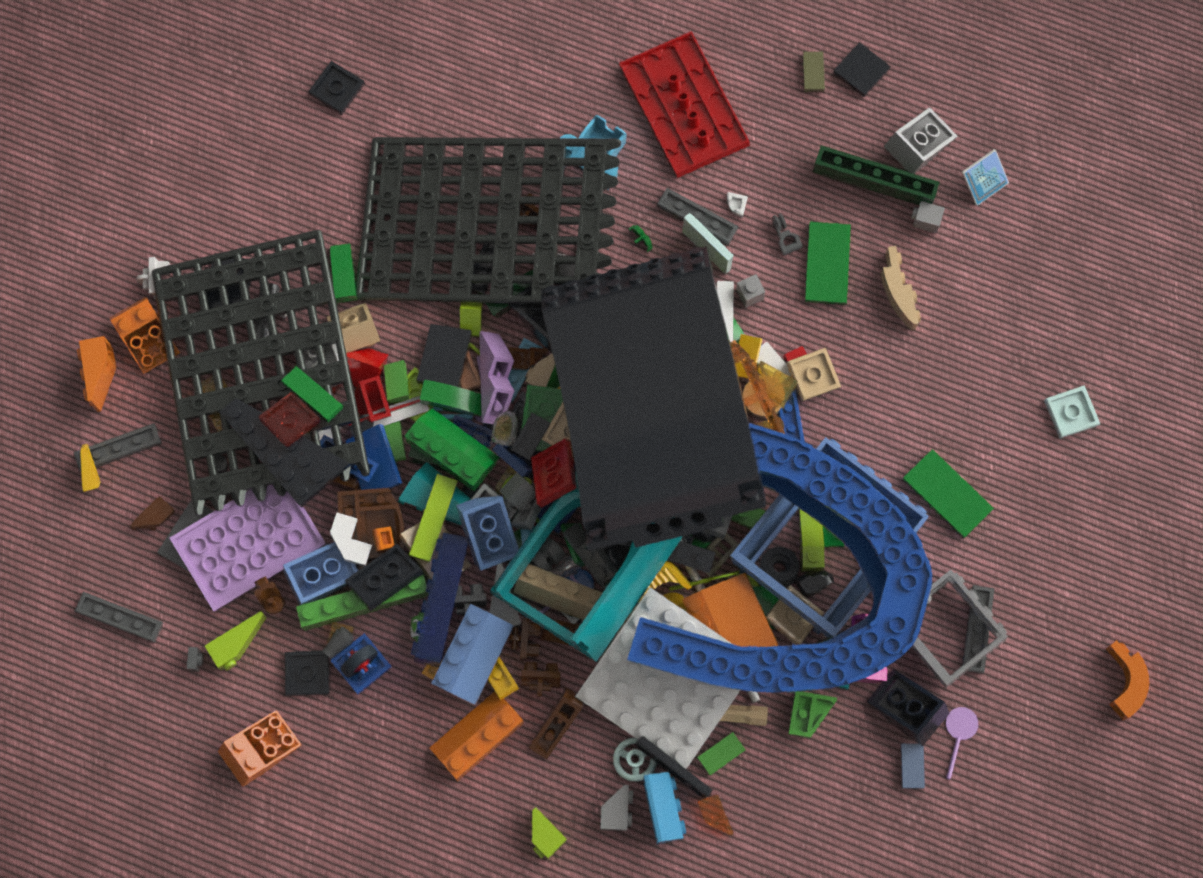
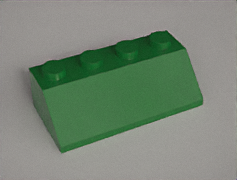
(451, 449)

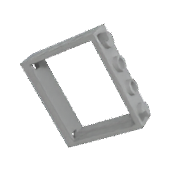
(984, 615)

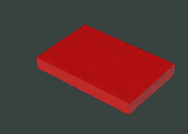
(553, 472)

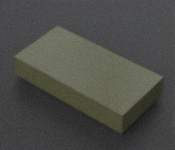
(813, 72)

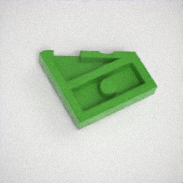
(808, 713)

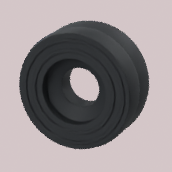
(787, 558)

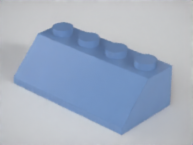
(472, 654)

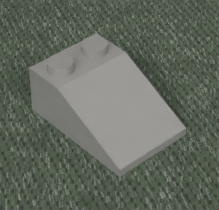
(920, 141)

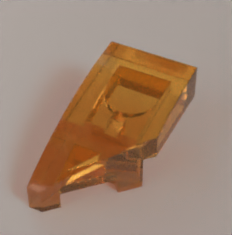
(714, 814)

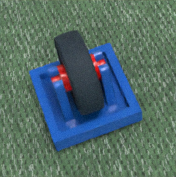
(361, 664)

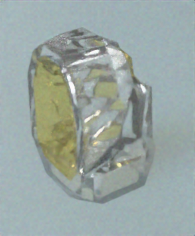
(505, 429)

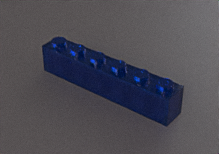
(441, 599)

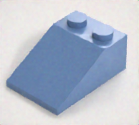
(318, 574)

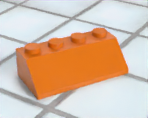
(476, 735)

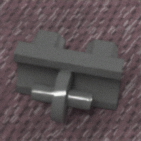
(476, 598)

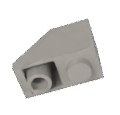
(615, 811)

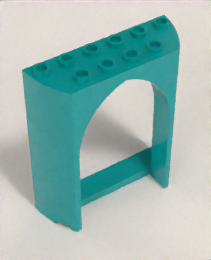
(614, 603)

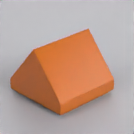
(383, 538)

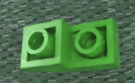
(396, 441)

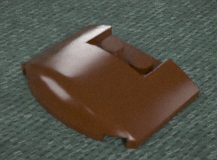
(373, 510)

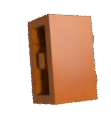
(142, 334)
(97, 370)
(258, 748)

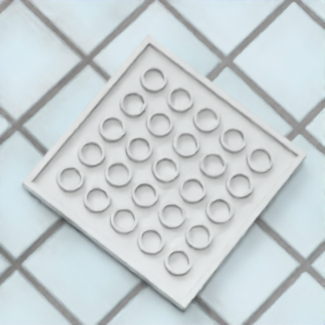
(651, 703)

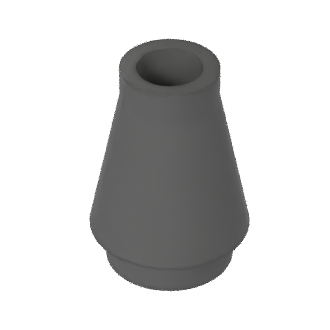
(339, 641)

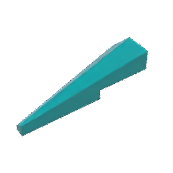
(419, 490)

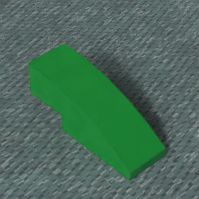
(343, 273)
(451, 398)

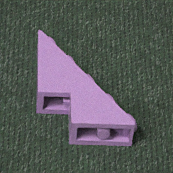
(495, 369)

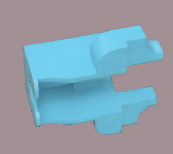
(598, 130)

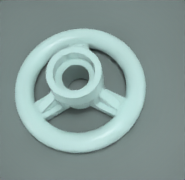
(635, 766)

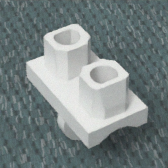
(146, 278)

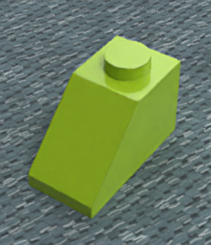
(545, 835)

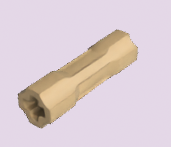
(746, 714)

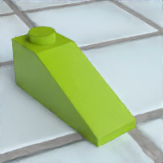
(811, 544)
(232, 644)

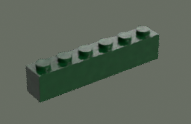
(875, 176)

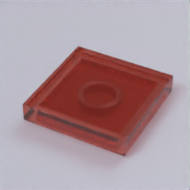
(289, 419)

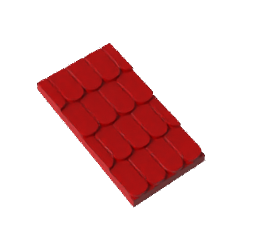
(684, 104)

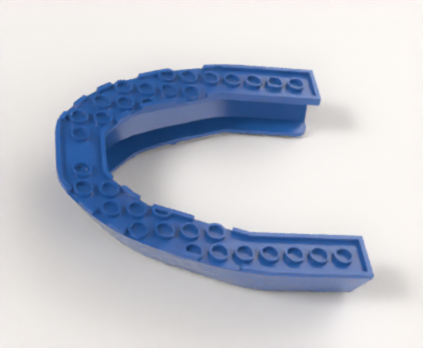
(881, 544)

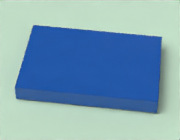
(379, 450)

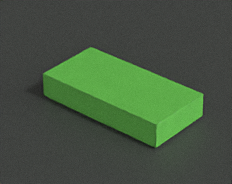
(396, 381)
(721, 754)

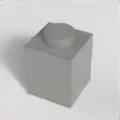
(927, 216)
(750, 291)

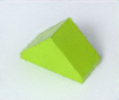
(471, 317)

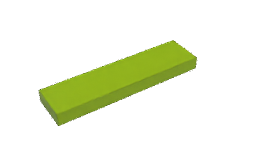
(433, 518)

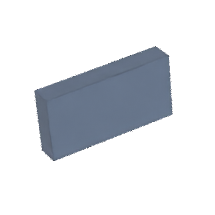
(912, 766)

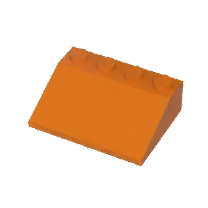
(732, 612)

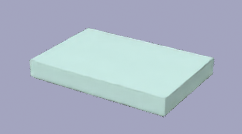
(703, 238)

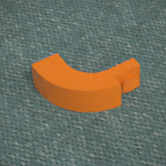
(1136, 681)

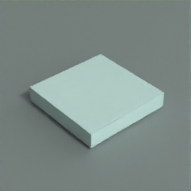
(1072, 412)

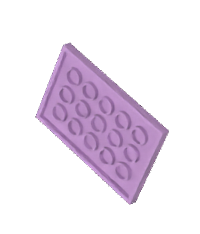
(244, 544)

